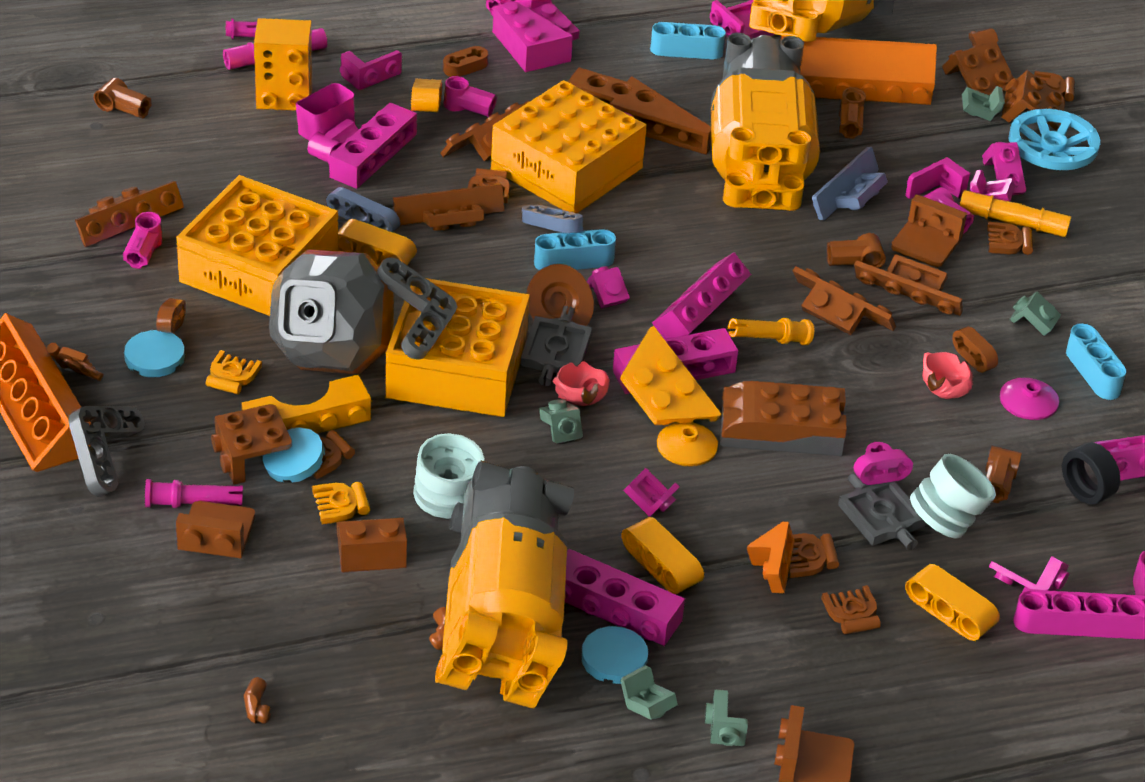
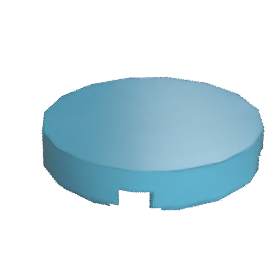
(154, 353)
(300, 460)
(613, 653)

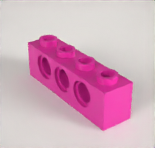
(372, 145)
(702, 298)
(702, 354)
(622, 598)

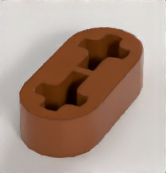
(465, 61)
(171, 315)
(975, 349)

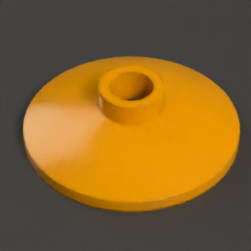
(687, 444)

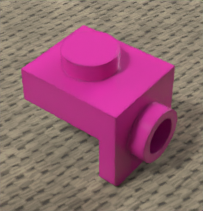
(999, 189)
(608, 286)
(650, 493)

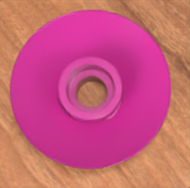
(1029, 398)

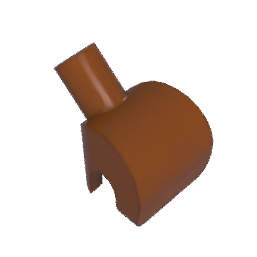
(983, 37)

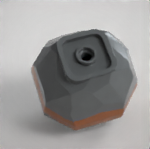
(332, 312)

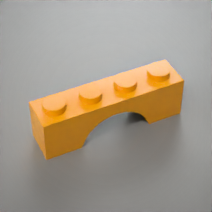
(343, 405)

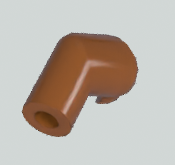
(437, 638)
(252, 700)

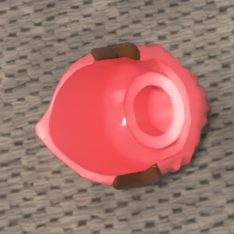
(946, 375)
(581, 384)

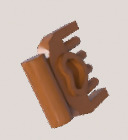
(1056, 82)
(490, 177)
(1009, 239)
(74, 360)
(334, 447)
(812, 554)
(855, 613)

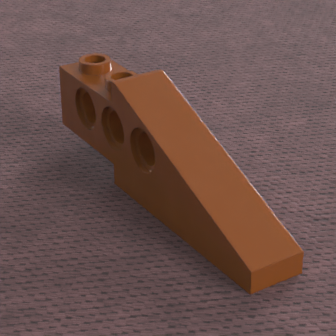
(663, 117)

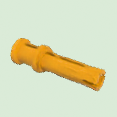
(783, 330)

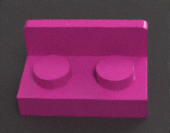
(1128, 454)

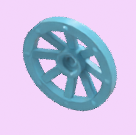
(1052, 147)

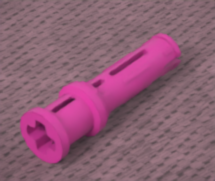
(177, 494)

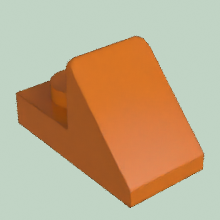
(774, 553)

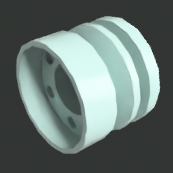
(444, 472)
(952, 496)

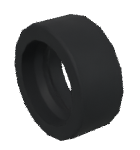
(1103, 466)

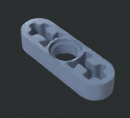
(348, 207)
(552, 218)

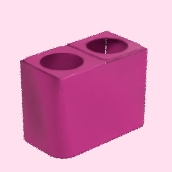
(324, 110)

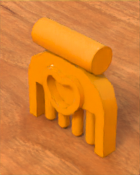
(229, 374)
(342, 500)

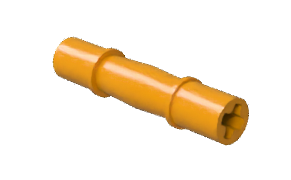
(1015, 213)

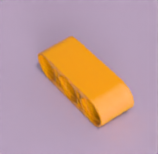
(426, 95)
(375, 241)
(662, 555)
(952, 602)

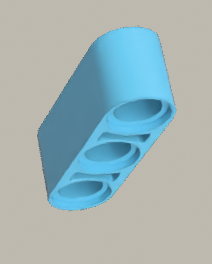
(687, 40)
(576, 250)
(1096, 361)

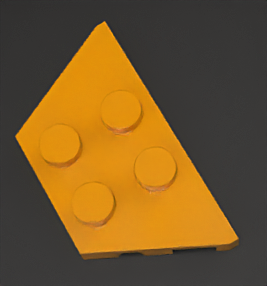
(665, 385)

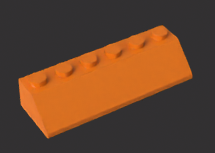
(880, 68)
(34, 397)

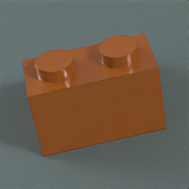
(372, 544)

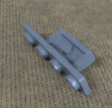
(851, 186)

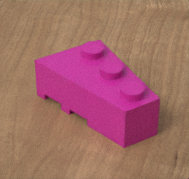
(530, 37)

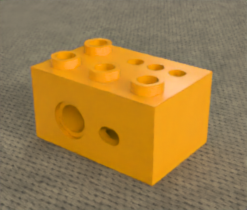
(282, 62)

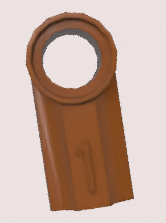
(118, 96)
(852, 112)
(864, 249)
(1001, 470)

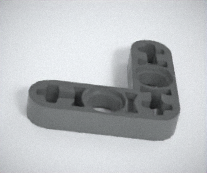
(430, 309)
(101, 479)

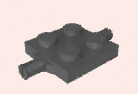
(555, 344)
(881, 512)

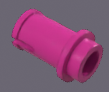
(240, 28)

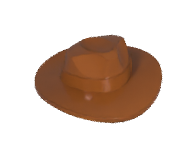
(560, 287)

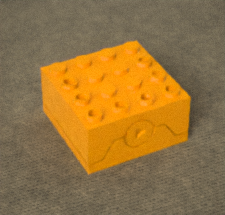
(568, 147)
(250, 239)
(472, 359)

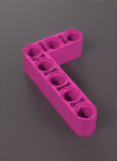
(1085, 612)

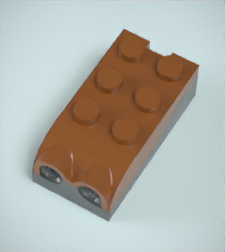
(783, 417)

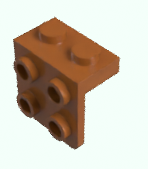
(981, 67)
(1031, 93)
(930, 232)
(248, 435)
(215, 529)
(811, 755)

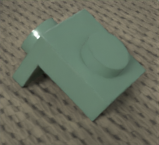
(981, 104)
(1037, 312)
(563, 420)
(645, 696)
(724, 729)

